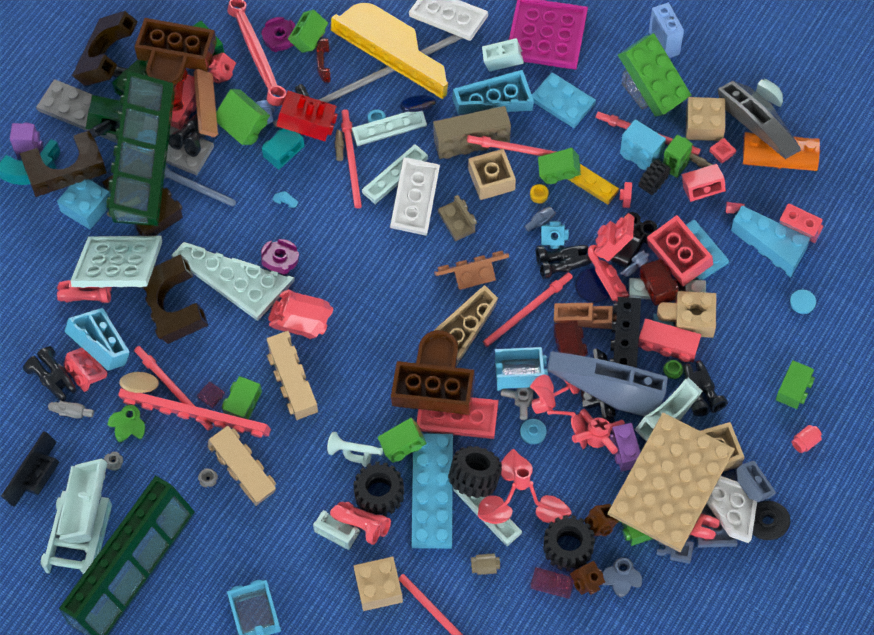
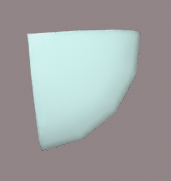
(770, 92)

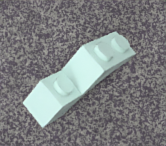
(674, 406)

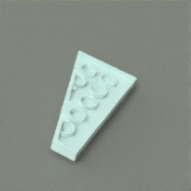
(237, 280)

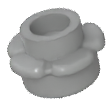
(114, 465)
(207, 473)

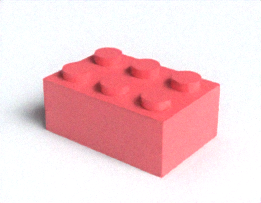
(680, 250)

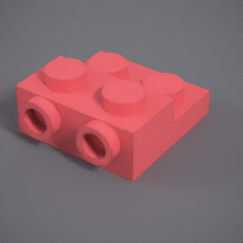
(614, 237)

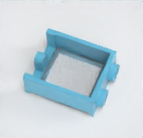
(519, 367)
(253, 609)

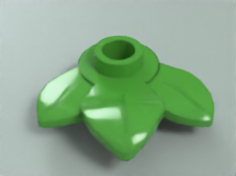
(126, 426)

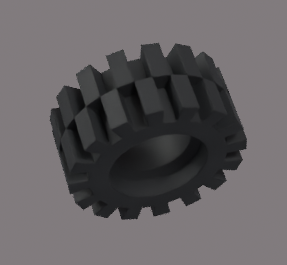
(654, 177)

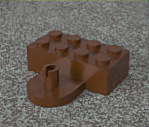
(173, 48)
(434, 380)

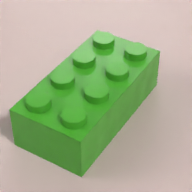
(654, 75)

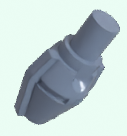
(540, 218)

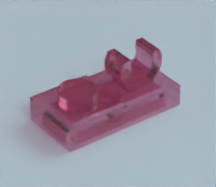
(552, 583)

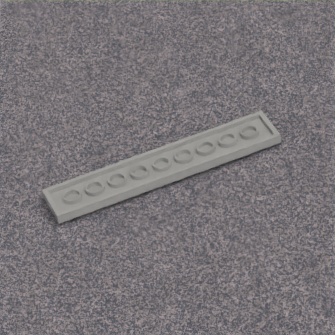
(72, 107)

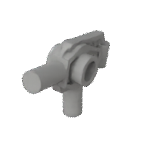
(523, 399)

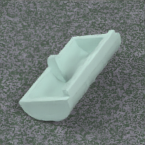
(81, 501)

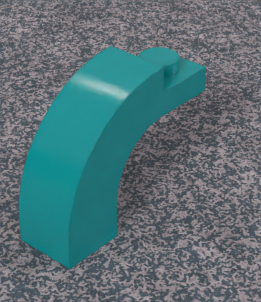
(14, 171)

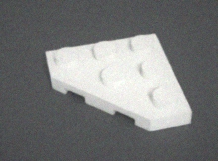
(733, 509)

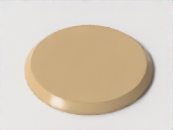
(139, 382)

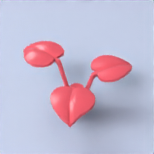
(546, 402)
(517, 468)

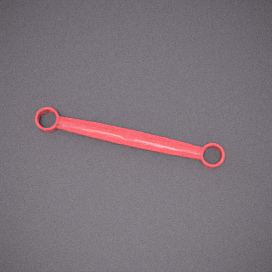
(257, 52)

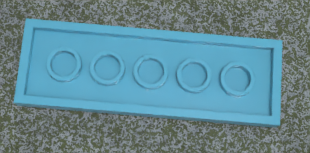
(432, 493)

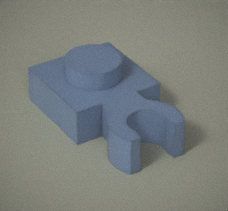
(684, 556)

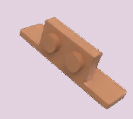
(475, 272)

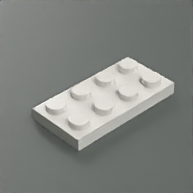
(450, 16)
(414, 196)

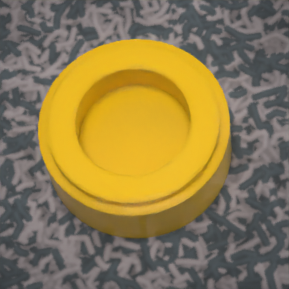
(539, 193)

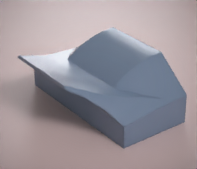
(754, 482)

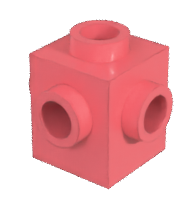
(221, 67)

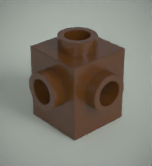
(600, 521)
(588, 578)

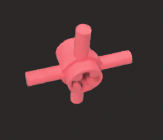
(597, 432)

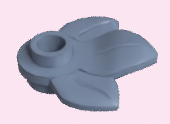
(638, 260)
(620, 579)

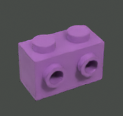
(24, 138)
(626, 442)

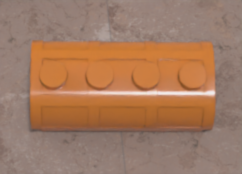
(759, 153)

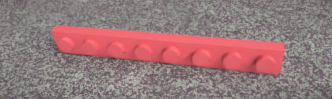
(201, 415)

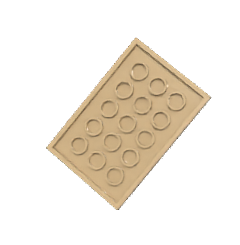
(671, 482)

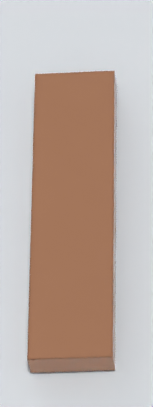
(205, 103)

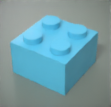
(642, 145)
(84, 202)

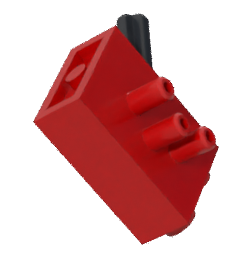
(307, 114)

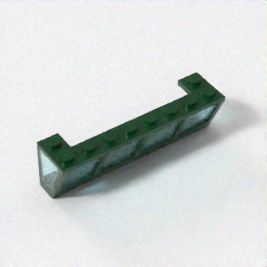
(141, 150)
(127, 559)

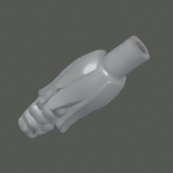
(70, 409)

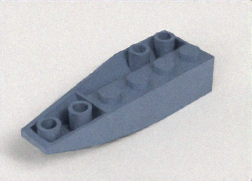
(611, 382)

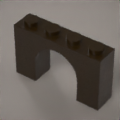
(94, 64)
(47, 179)
(169, 213)
(176, 324)

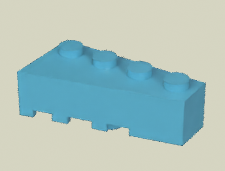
(505, 90)

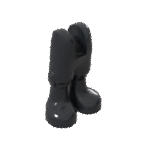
(192, 142)
(569, 257)
(52, 381)
(706, 384)

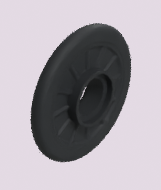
(778, 527)

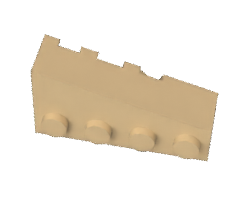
(469, 319)
(291, 375)
(242, 465)

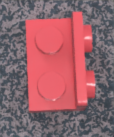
(84, 368)

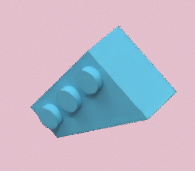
(98, 338)

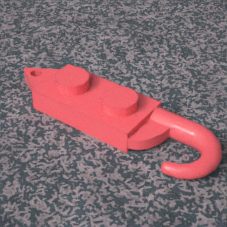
(608, 276)

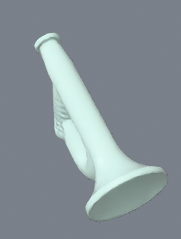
(336, 444)

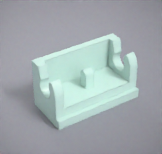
(502, 55)
(335, 531)

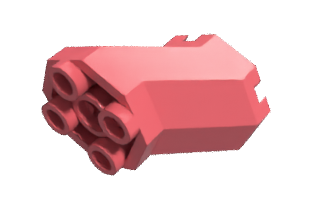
(300, 314)

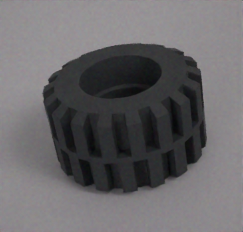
(475, 471)
(373, 475)
(568, 527)

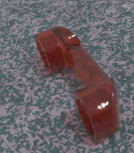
(324, 73)
(178, 103)

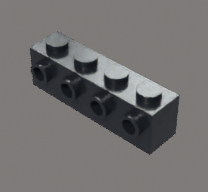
(626, 331)

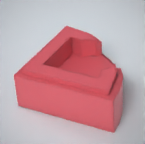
(732, 207)

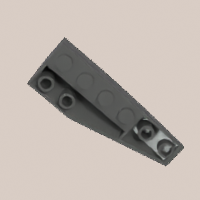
(758, 117)

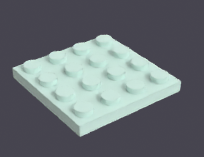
(116, 261)

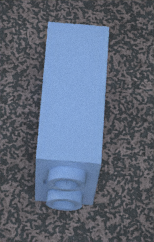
(667, 29)

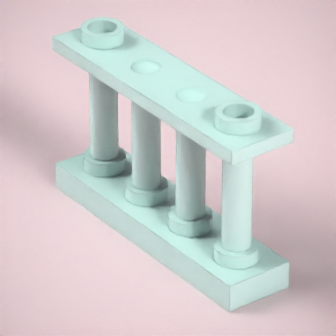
(91, 547)

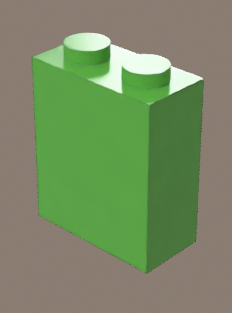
(241, 117)

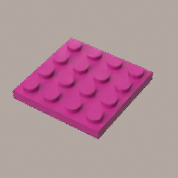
(549, 32)

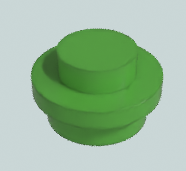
(673, 369)

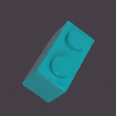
(282, 147)

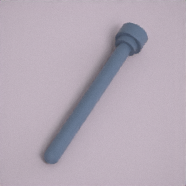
(198, 187)

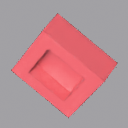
(722, 150)
(625, 194)

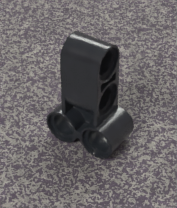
(630, 250)

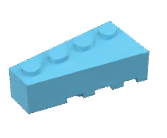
(771, 239)

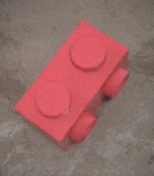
(703, 182)

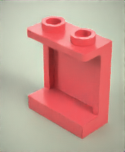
(802, 222)

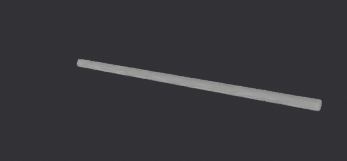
(387, 70)

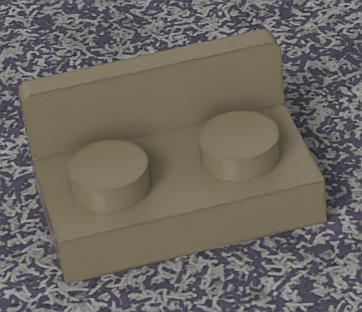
(457, 218)

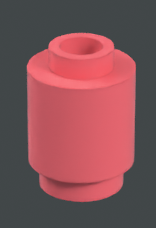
(806, 439)

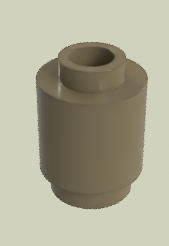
(485, 564)

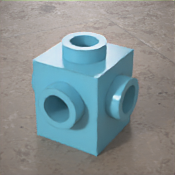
(547, 237)

